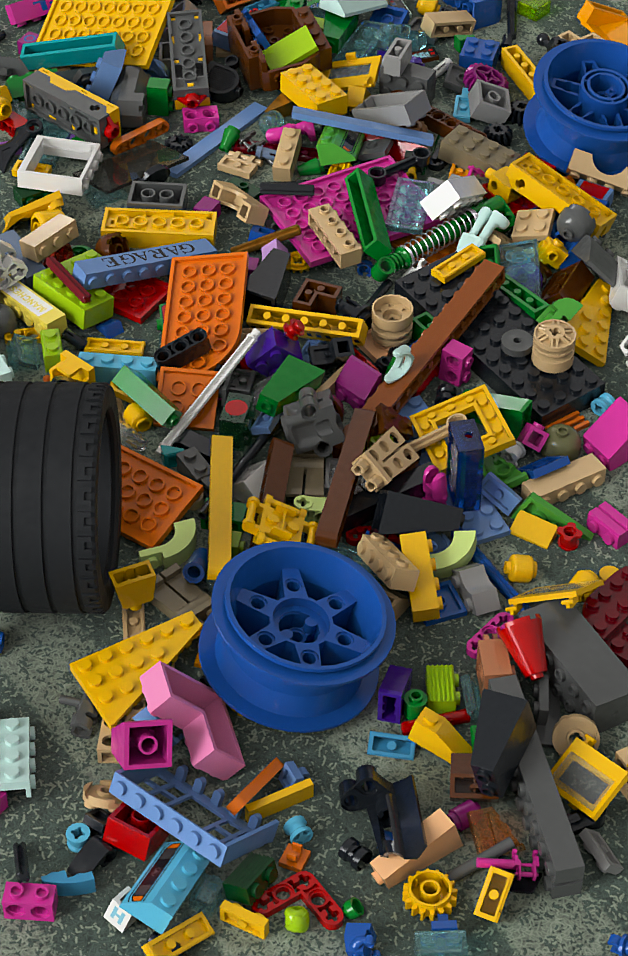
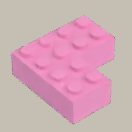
(199, 715)

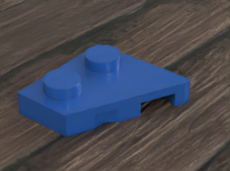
(255, 31)

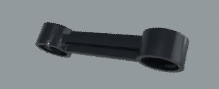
(419, 158)

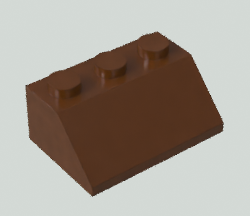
(568, 283)

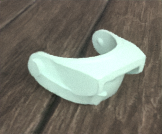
(399, 368)

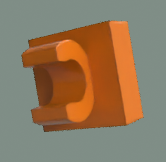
(294, 857)

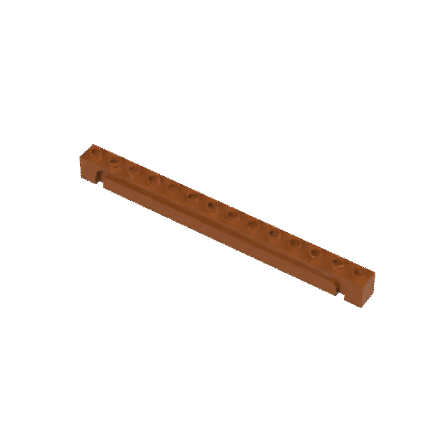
(427, 351)

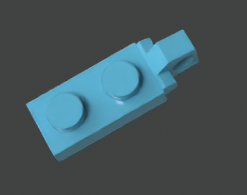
(461, 107)

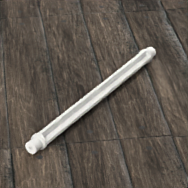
(210, 389)

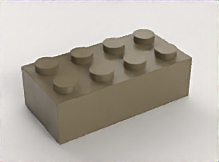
(470, 148)

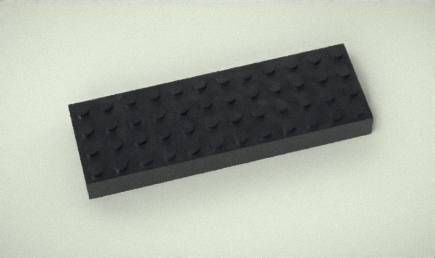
(551, 393)

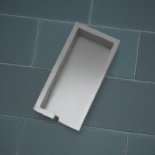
(394, 108)

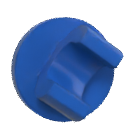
(619, 943)

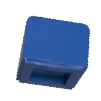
(110, 328)

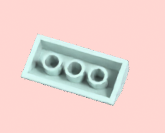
(351, 7)

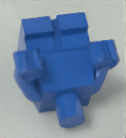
(360, 939)

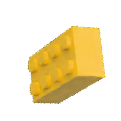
(313, 90)

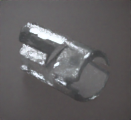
(132, 439)

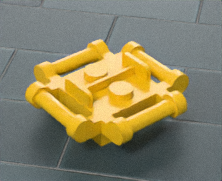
(277, 522)

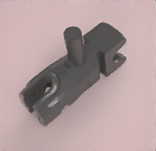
(84, 717)

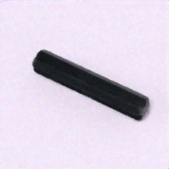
(287, 189)
(21, 862)

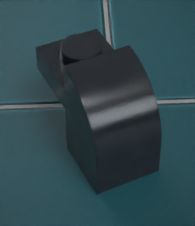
(331, 354)

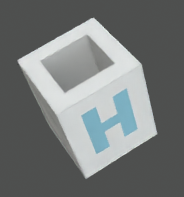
(117, 916)

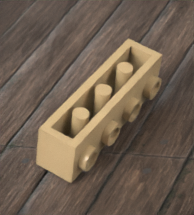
(335, 236)
(388, 562)

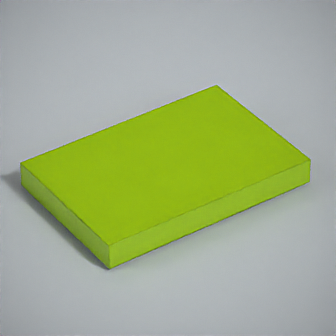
(291, 49)

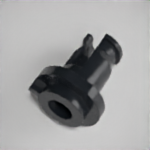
(355, 310)

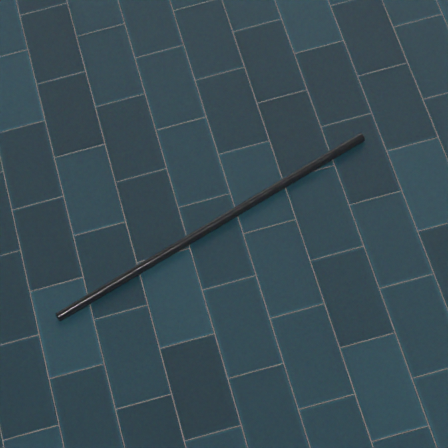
(260, 442)

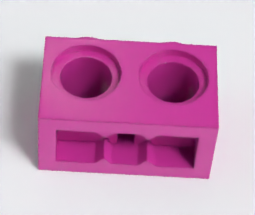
(200, 119)
(456, 363)
(30, 901)

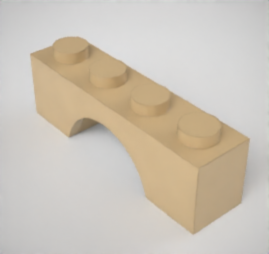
(582, 166)
(248, 208)

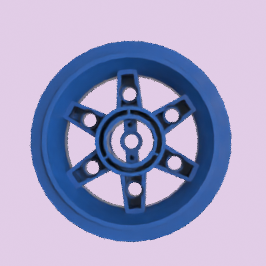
(581, 105)
(296, 636)

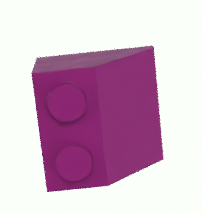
(357, 382)

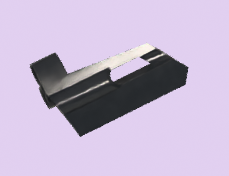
(388, 806)

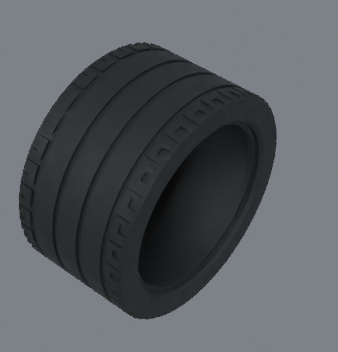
(59, 496)

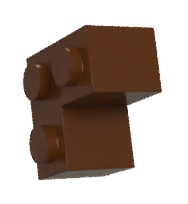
(317, 297)

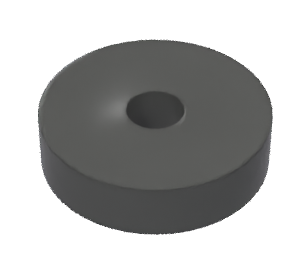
(517, 343)

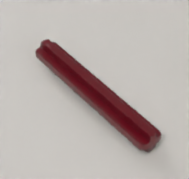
(68, 279)

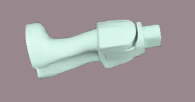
(485, 216)

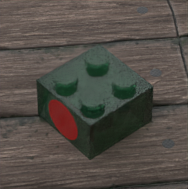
(237, 419)

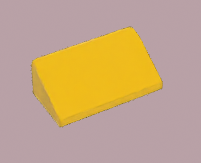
(534, 529)

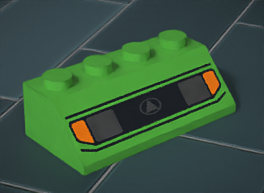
(338, 145)

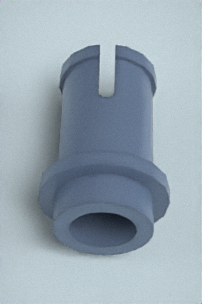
(263, 152)

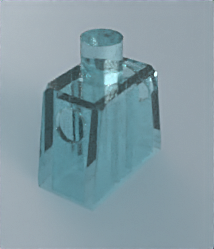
(388, 32)

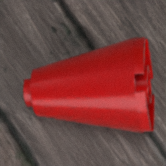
(526, 645)

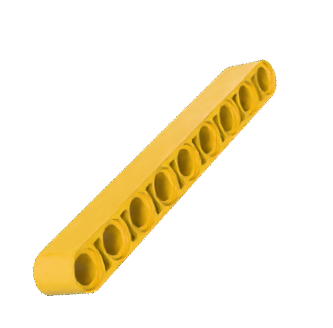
(220, 504)

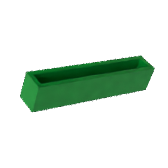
(368, 214)

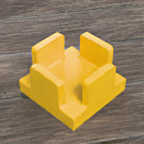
(73, 367)

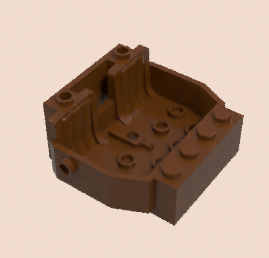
(275, 24)

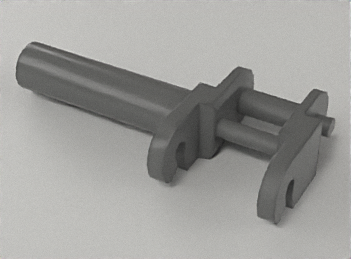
(254, 145)

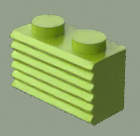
(51, 347)
(441, 688)

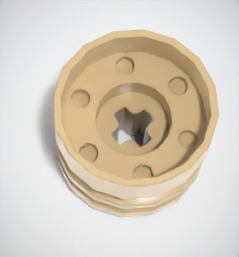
(392, 320)
(553, 346)

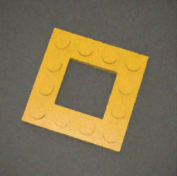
(478, 400)

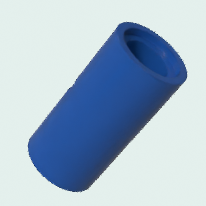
(196, 566)

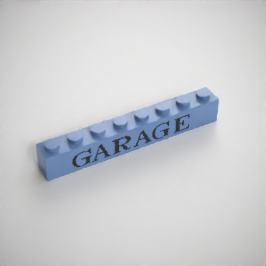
(136, 264)

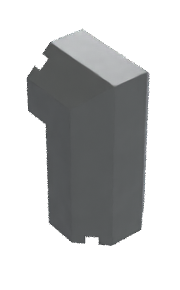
(131, 97)

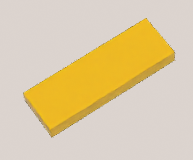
(458, 263)
(115, 346)
(281, 799)
(186, 934)

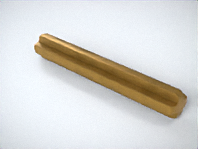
(257, 243)

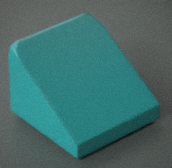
(168, 455)

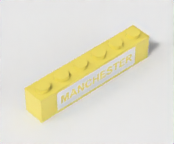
(32, 308)

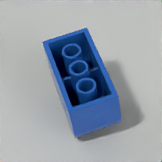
(483, 11)

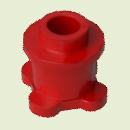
(569, 537)

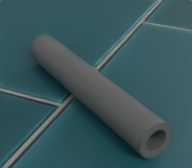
(470, 865)

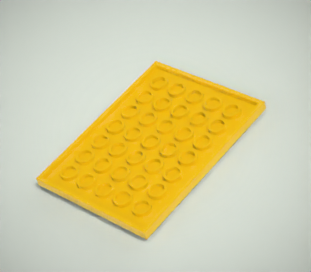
(136, 21)

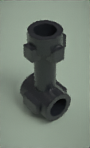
(383, 362)

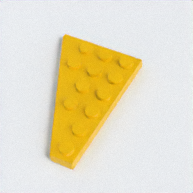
(114, 672)

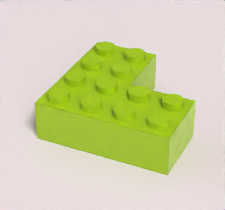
(59, 295)

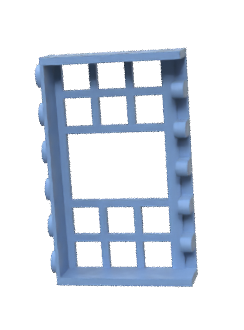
(218, 851)

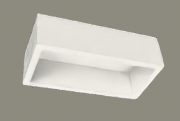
(453, 197)

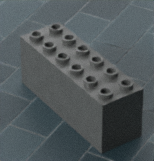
(582, 666)

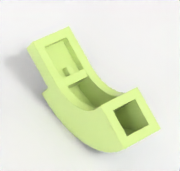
(176, 550)
(456, 555)

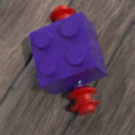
(273, 348)

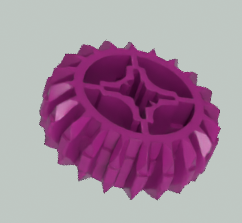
(484, 73)

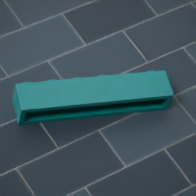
(69, 50)

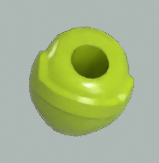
(297, 919)

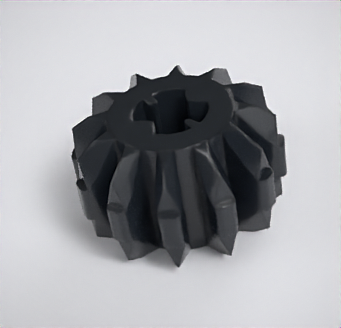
(517, 111)
(499, 133)

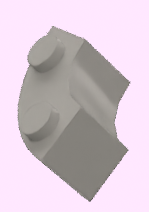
(476, 589)

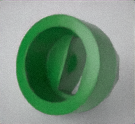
(353, 908)

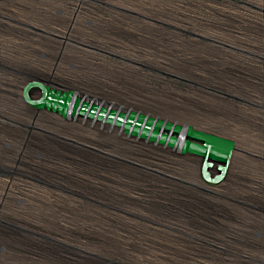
(405, 257)

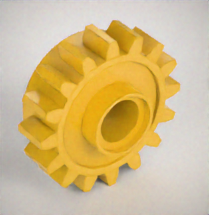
(429, 894)

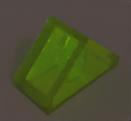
(533, 9)

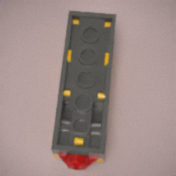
(188, 59)
(71, 107)

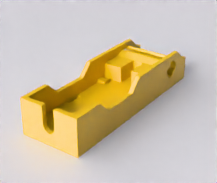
(552, 190)
(159, 227)

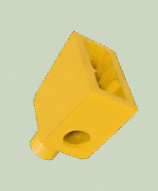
(500, 184)
(134, 584)

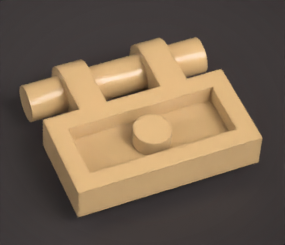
(239, 164)

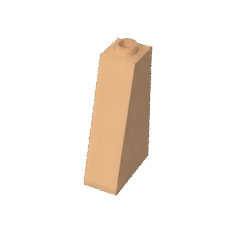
(441, 840)

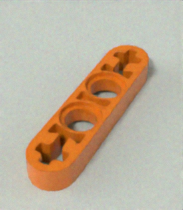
(156, 128)
(254, 786)

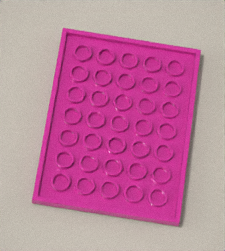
(331, 189)

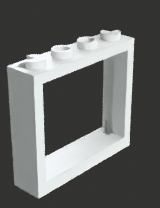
(63, 148)

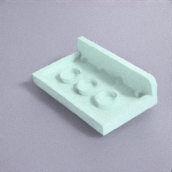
(16, 755)

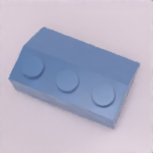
(107, 73)

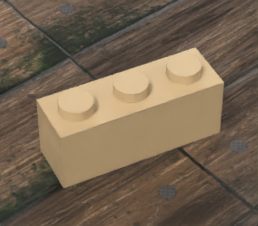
(448, 23)
(287, 154)
(49, 237)

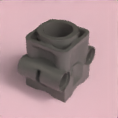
(313, 422)

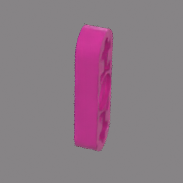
(490, 627)

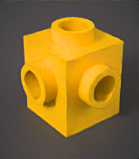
(552, 252)

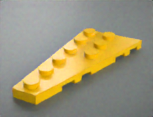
(593, 324)

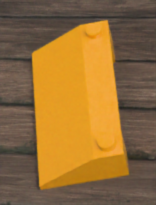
(604, 21)

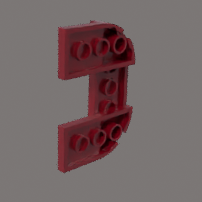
(608, 612)

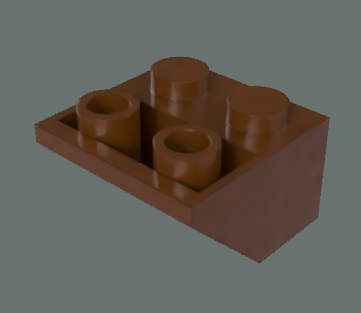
(463, 782)

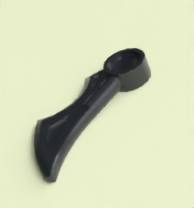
(21, 135)

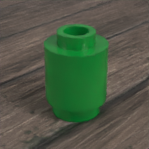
(414, 703)

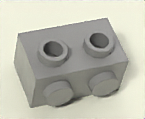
(397, 57)

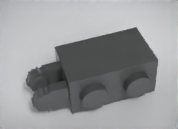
(195, 467)

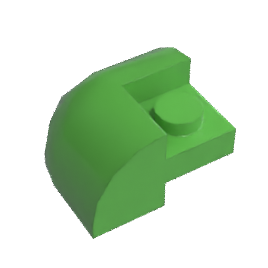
(561, 309)

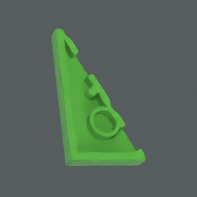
(504, 471)
(541, 508)

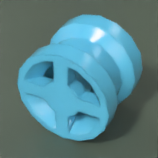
(602, 403)
(76, 830)
(297, 830)

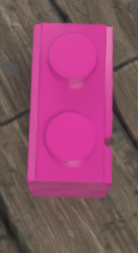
(609, 525)

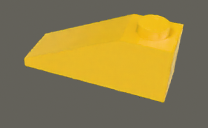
(437, 735)

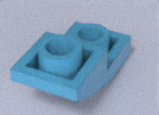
(76, 885)

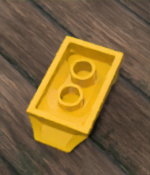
(25, 213)

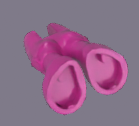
(274, 134)
(435, 485)

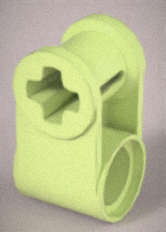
(313, 506)

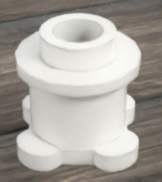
(513, 453)

